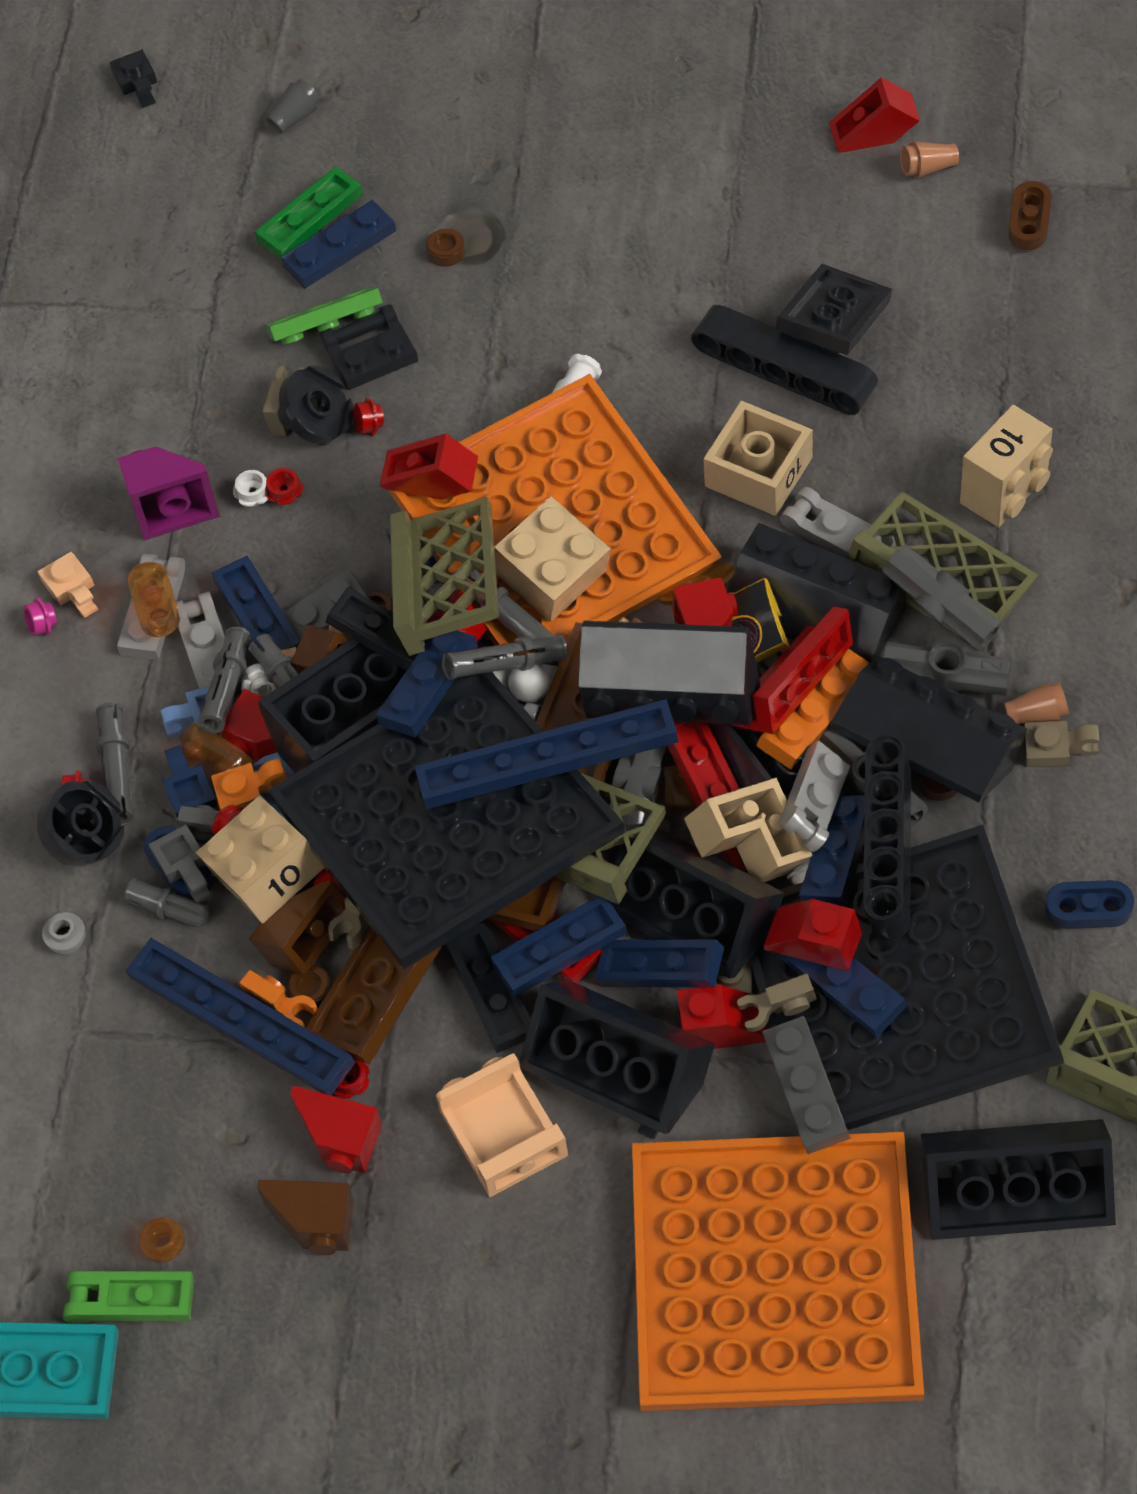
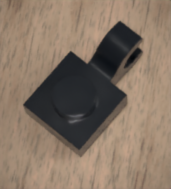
(135, 75)

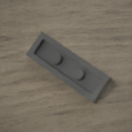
(806, 1085)

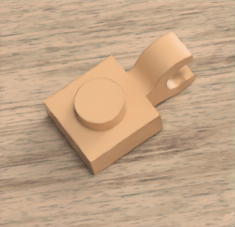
(69, 581)

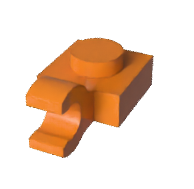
(243, 784)
(272, 994)

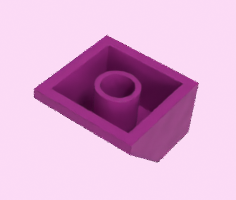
(167, 491)

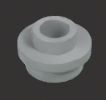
(68, 942)

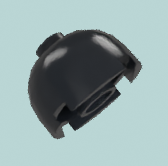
(80, 823)

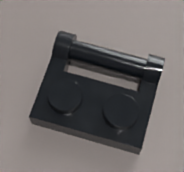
(373, 356)

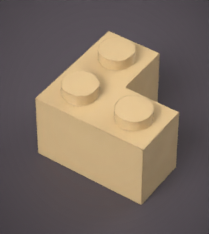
(750, 823)

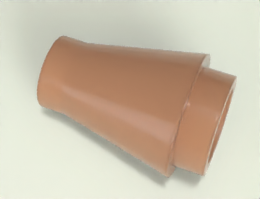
(926, 158)
(1039, 705)

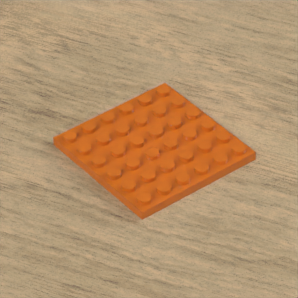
(597, 469)
(775, 1273)

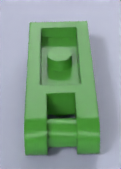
(129, 1296)

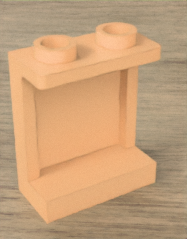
(500, 1124)

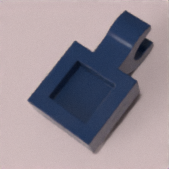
(187, 785)

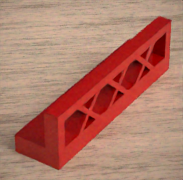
(800, 670)

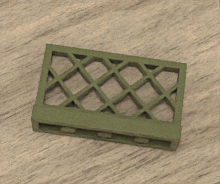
(875, 554)
(413, 578)
(600, 876)
(1096, 1077)

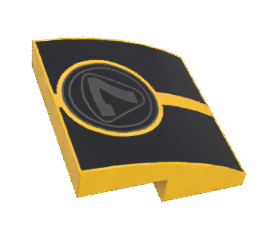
(760, 613)

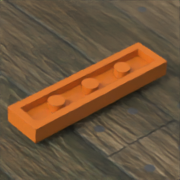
(814, 713)

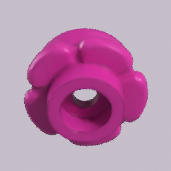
(39, 617)

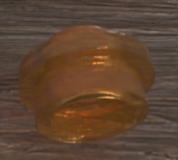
(153, 1231)

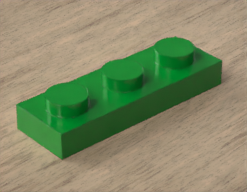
(309, 212)

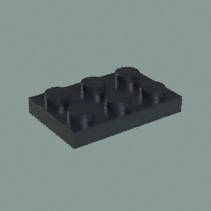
(833, 309)

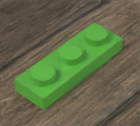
(324, 315)

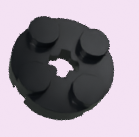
(301, 416)

